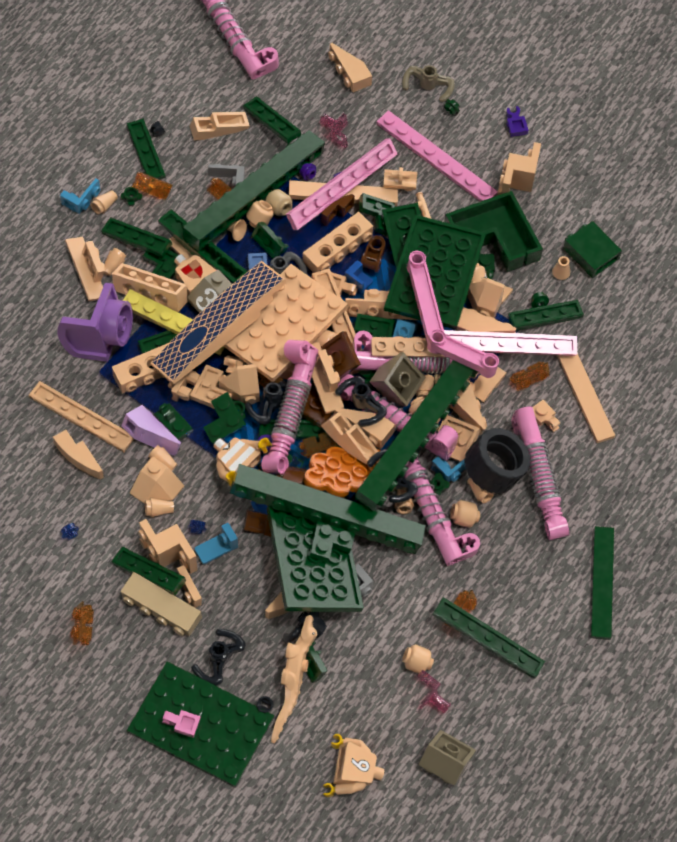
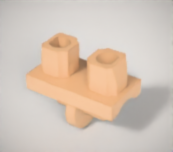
(400, 179)
(180, 389)

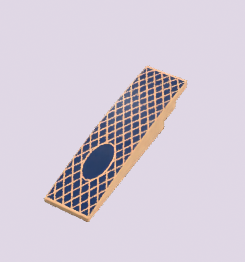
(219, 322)

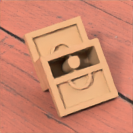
(519, 171)
(167, 546)

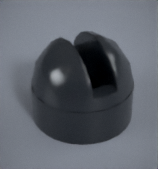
(157, 129)
(268, 700)

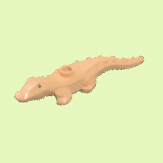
(293, 673)

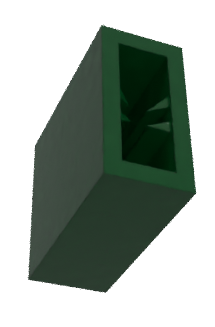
(592, 249)

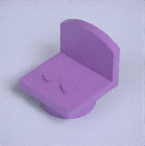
(107, 328)

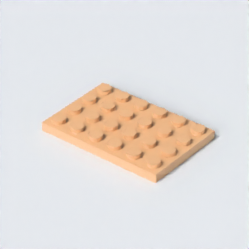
(298, 312)

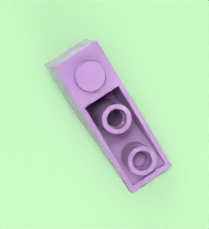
(148, 430)

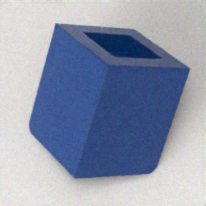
(356, 276)

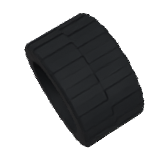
(509, 449)

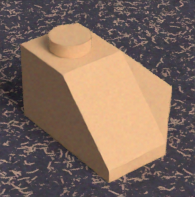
(486, 296)
(242, 384)
(156, 482)

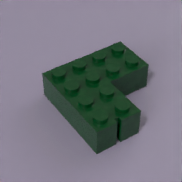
(504, 228)

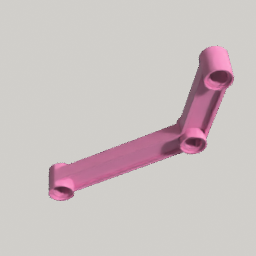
(433, 325)

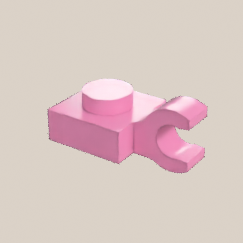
(184, 723)

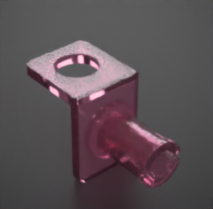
(335, 128)
(433, 697)

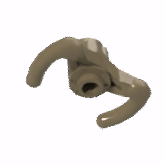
(429, 80)

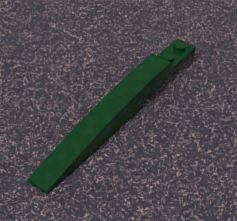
(210, 253)

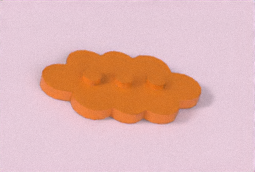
(336, 472)

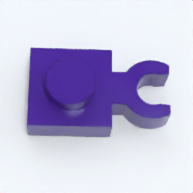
(516, 124)

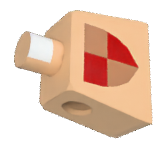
(191, 271)

